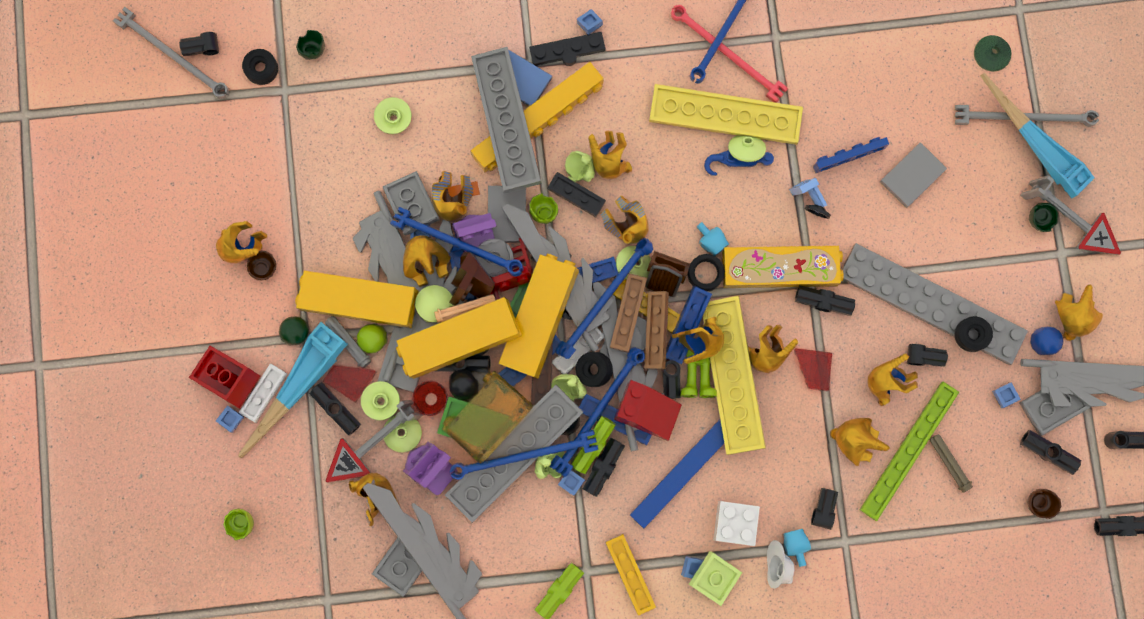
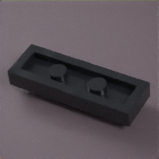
(576, 194)

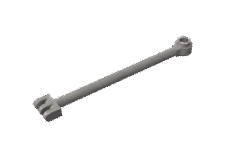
(128, 21)
(966, 115)

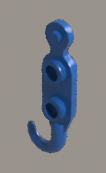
(727, 159)

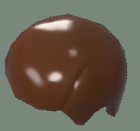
(261, 266)
(1044, 503)

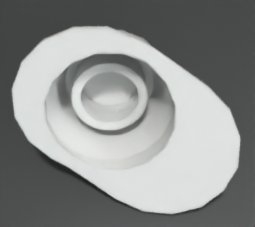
(779, 566)

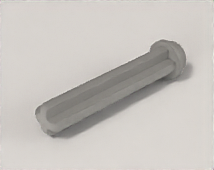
(352, 347)

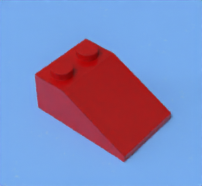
(224, 376)
(648, 410)

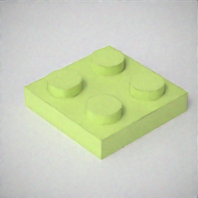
(715, 578)

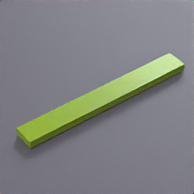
(909, 451)

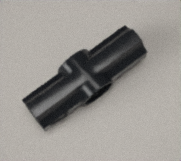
(825, 300)
(474, 363)
(326, 400)
(1060, 457)
(603, 467)
(1119, 526)

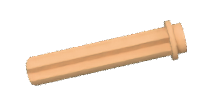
(451, 312)

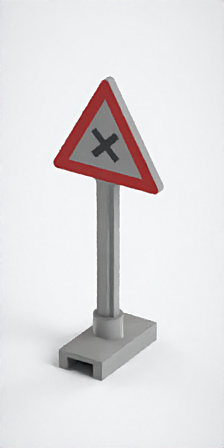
(1098, 235)

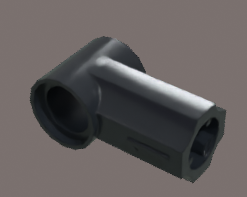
(204, 44)
(921, 355)
(671, 383)
(1127, 440)
(824, 514)

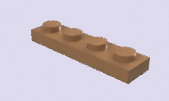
(628, 313)
(656, 330)

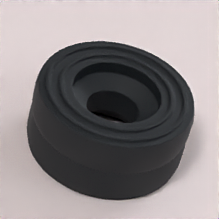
(252, 59)
(984, 331)
(604, 366)

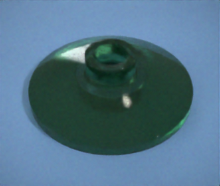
(987, 59)

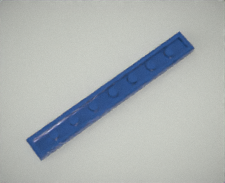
(679, 476)

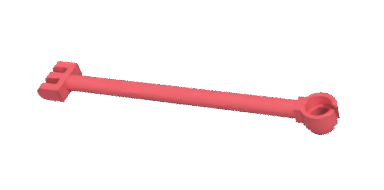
(773, 89)

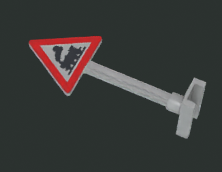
(348, 463)

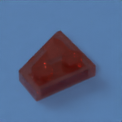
(815, 367)
(349, 380)

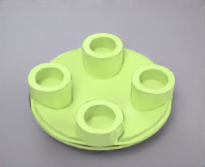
(430, 300)

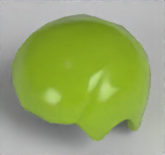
(543, 209)
(372, 338)
(238, 523)

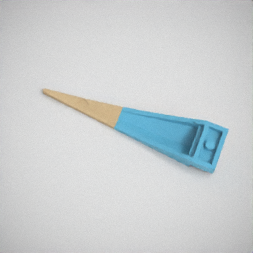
(1058, 162)
(313, 362)

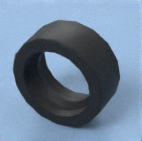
(713, 260)

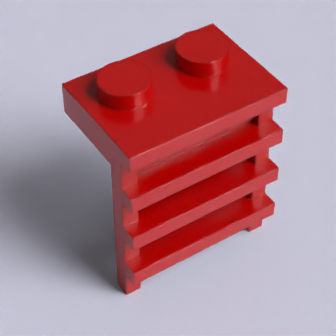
(506, 280)

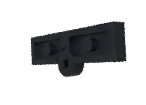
(567, 49)

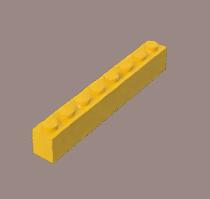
(548, 109)

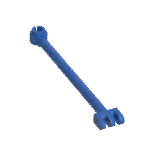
(700, 70)
(405, 220)
(566, 349)
(584, 442)
(561, 464)

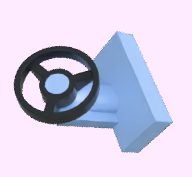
(819, 203)

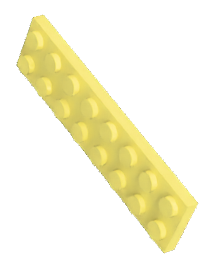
(726, 114)
(735, 380)

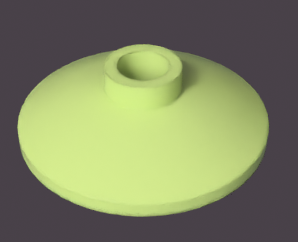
(390, 107)
(747, 148)
(624, 256)
(370, 399)
(408, 440)

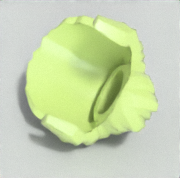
(579, 166)
(570, 386)
(543, 468)

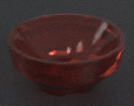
(422, 391)

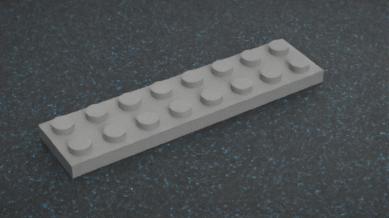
(506, 120)
(535, 431)

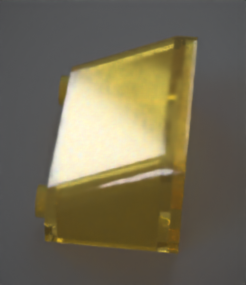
(488, 417)

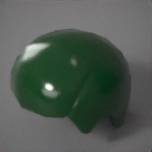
(311, 45)
(1043, 217)
(293, 330)

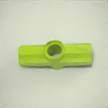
(602, 431)
(559, 591)

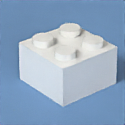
(736, 523)

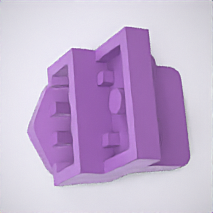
(475, 229)
(429, 467)

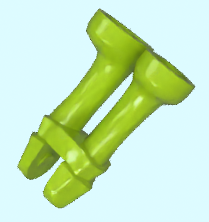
(705, 390)

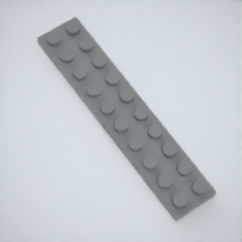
(928, 301)

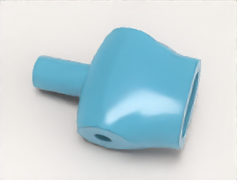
(713, 239)
(796, 544)

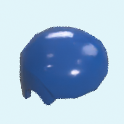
(1046, 341)

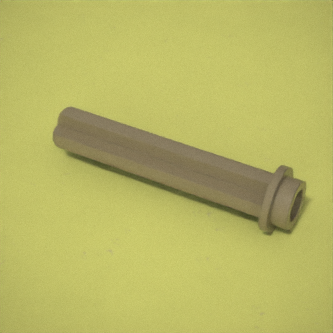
(951, 464)

